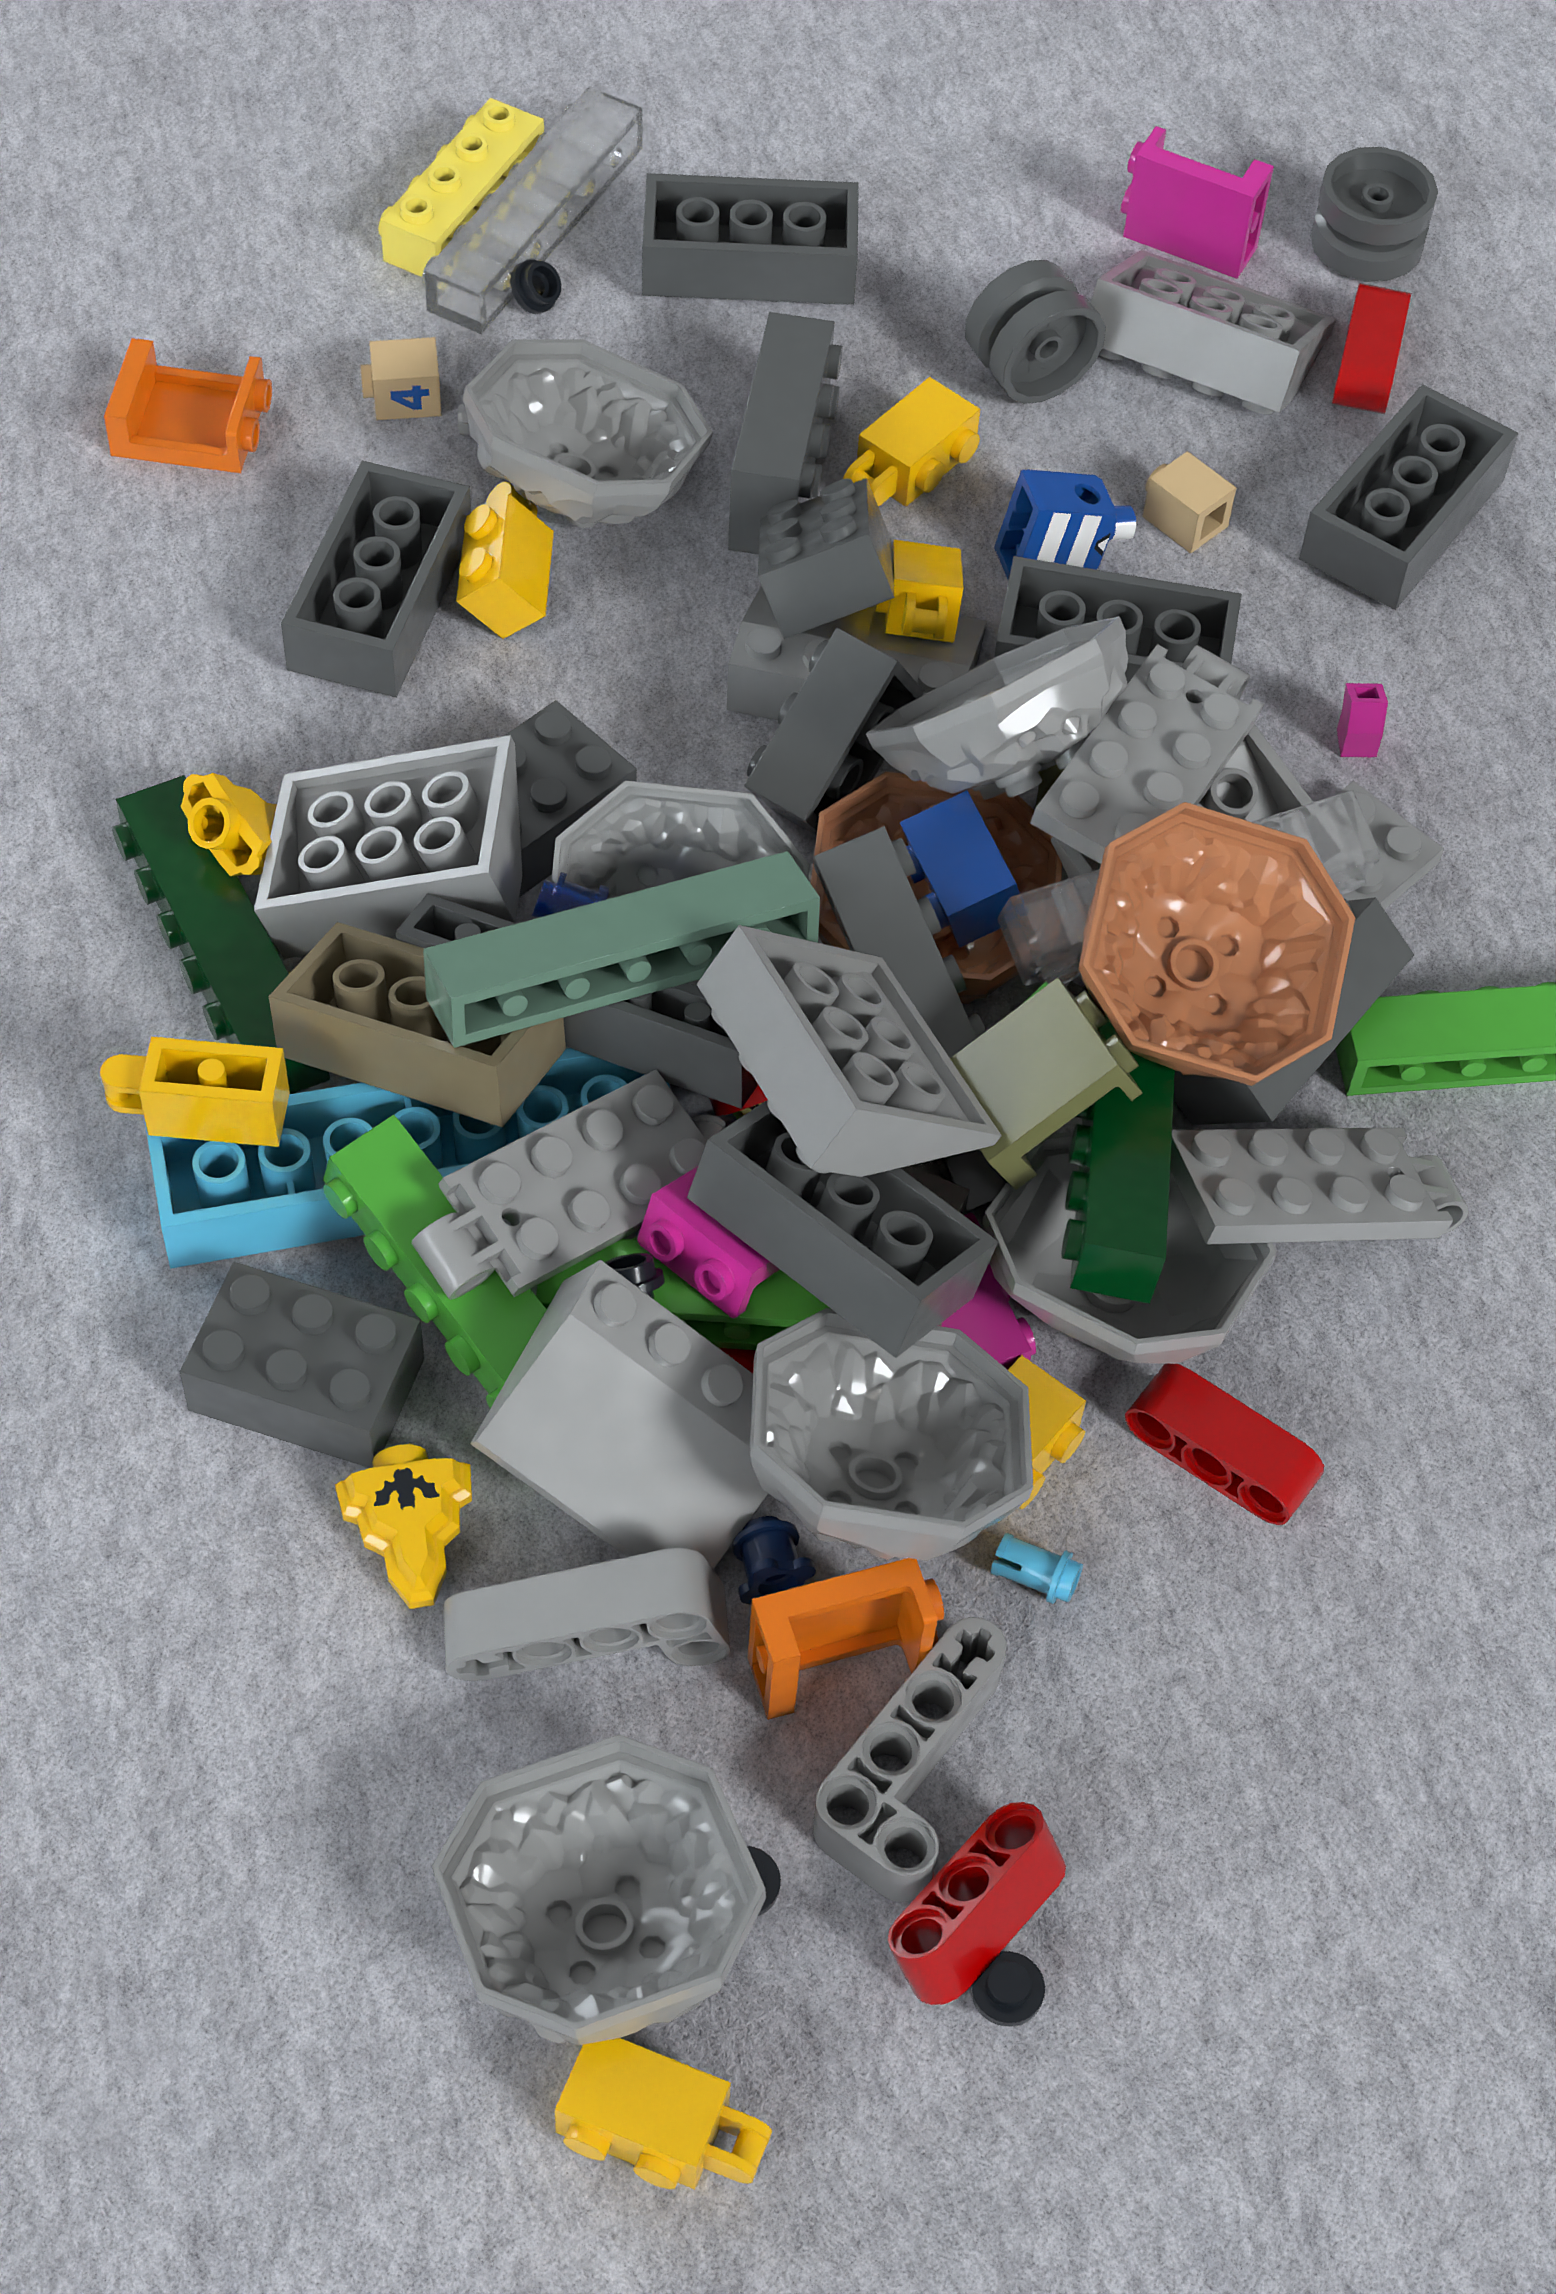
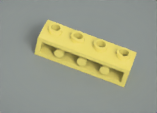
(456, 184)

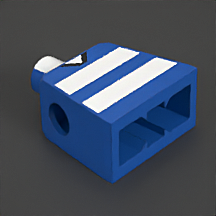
(1061, 520)

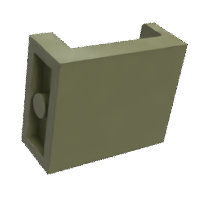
(1042, 1072)

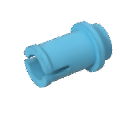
(1037, 1568)

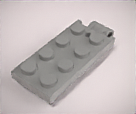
(1151, 751)
(1312, 1185)
(561, 1189)

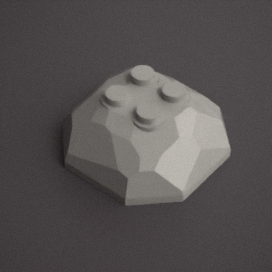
(1193, 1300)

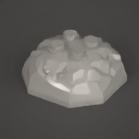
(583, 429)
(1009, 713)
(665, 834)
(888, 1447)
(599, 1890)

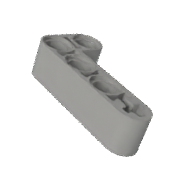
(589, 1613)
(920, 1745)

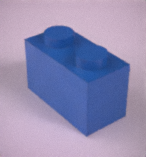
(960, 867)

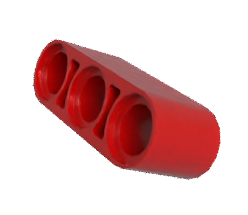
(1371, 348)
(1225, 1443)
(977, 1903)

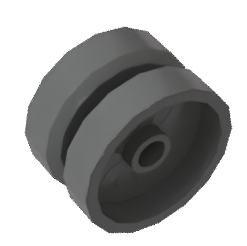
(1373, 213)
(1034, 331)

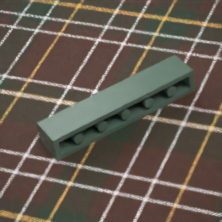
(611, 948)

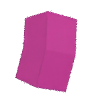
(1362, 720)

